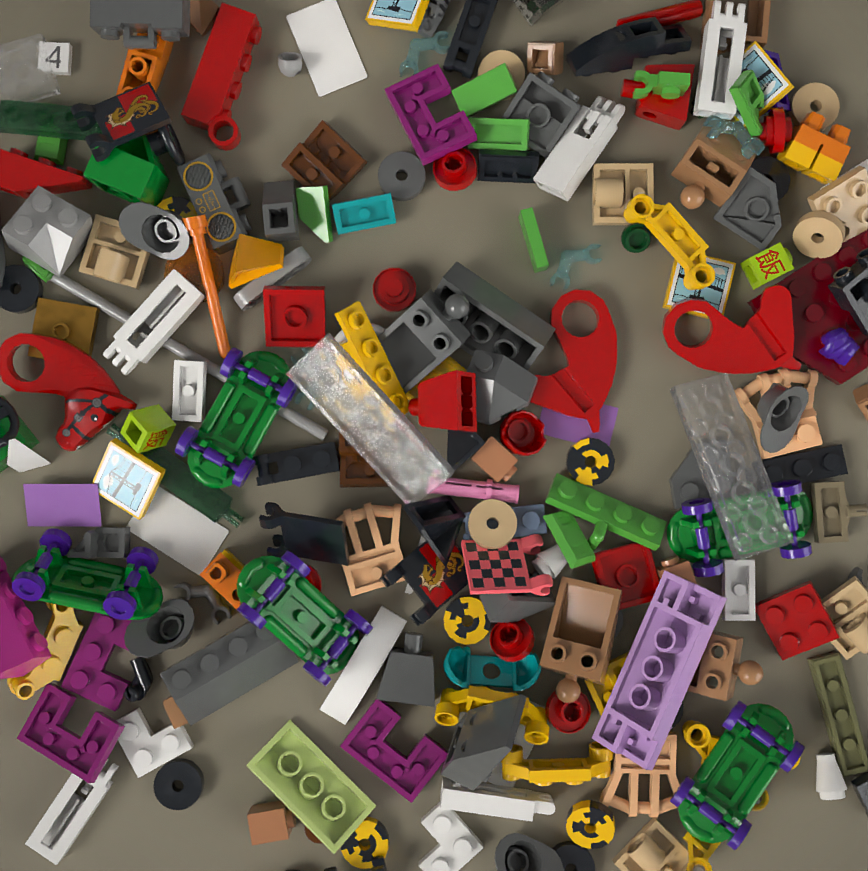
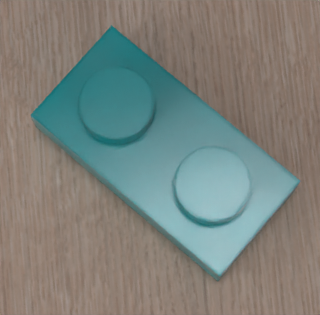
(364, 213)

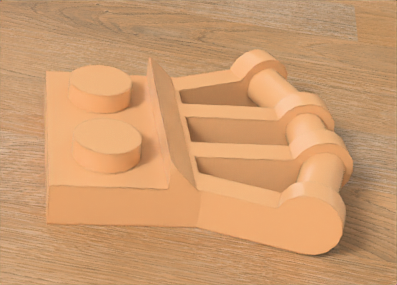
(807, 431)
(369, 565)
(653, 807)

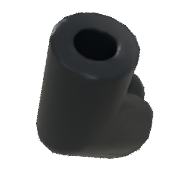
(141, 682)

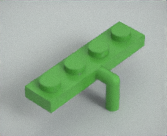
(605, 513)

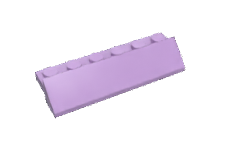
(658, 669)

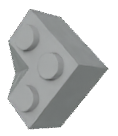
(48, 231)

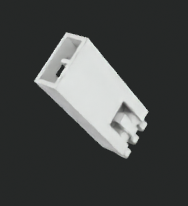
(719, 73)
(574, 152)
(161, 311)
(495, 800)
(69, 815)

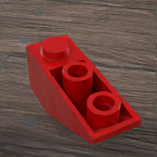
(23, 175)

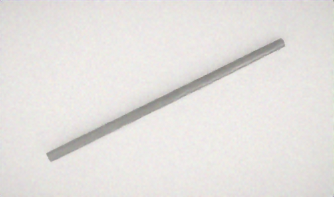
(177, 348)

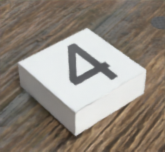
(60, 57)

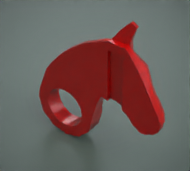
(591, 361)

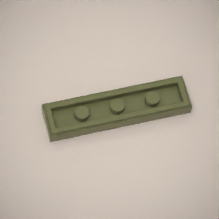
(839, 713)

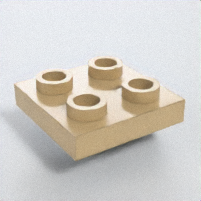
(615, 186)
(846, 200)
(112, 256)
(849, 614)
(653, 850)

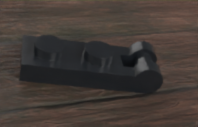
(470, 36)
(297, 463)

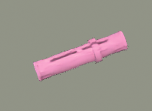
(479, 489)

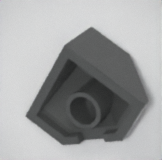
(499, 385)
(515, 606)

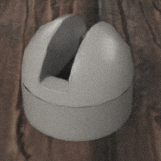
(290, 63)

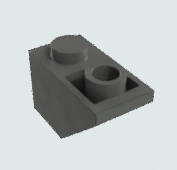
(280, 211)

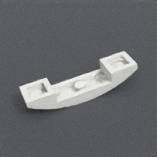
(363, 665)

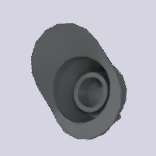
(154, 230)
(780, 413)
(162, 631)
(523, 853)

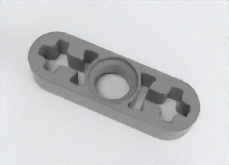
(253, 292)

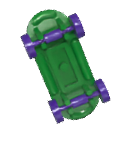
(238, 419)
(698, 536)
(90, 584)
(298, 614)
(736, 773)

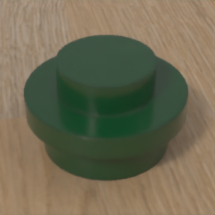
(636, 237)

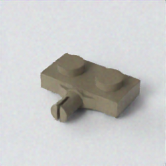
(832, 512)

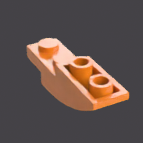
(145, 65)

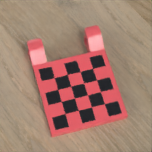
(504, 568)

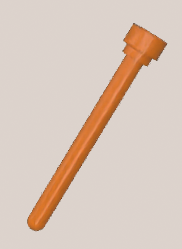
(196, 228)

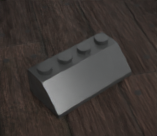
(495, 319)
(226, 670)

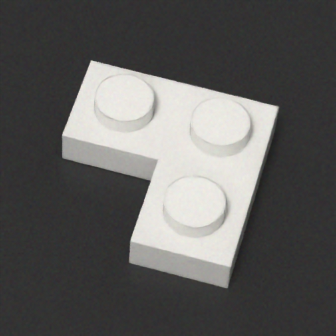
(149, 749)
(455, 841)

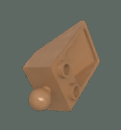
(711, 168)
(582, 627)
(724, 668)

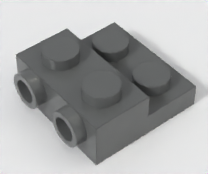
(546, 108)

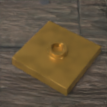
(66, 321)

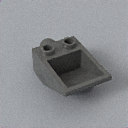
(424, 336)
(483, 741)

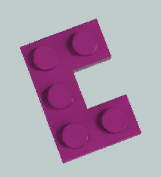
(410, 102)
(87, 671)
(77, 754)
(402, 773)

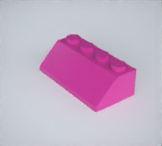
(20, 641)

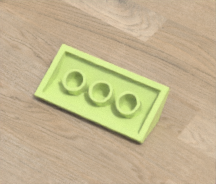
(311, 786)

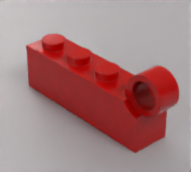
(220, 73)

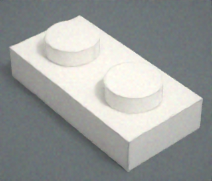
(189, 390)
(739, 589)

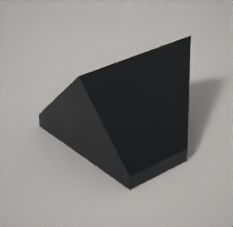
(462, 446)
(438, 523)

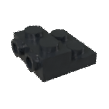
(851, 290)

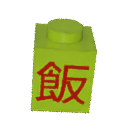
(767, 265)
(147, 428)

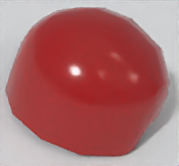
(522, 433)

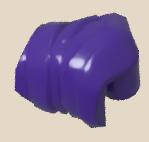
(838, 346)

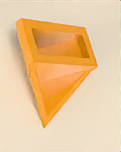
(254, 259)

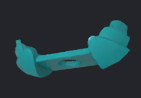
(468, 670)

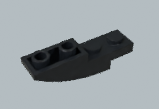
(619, 46)

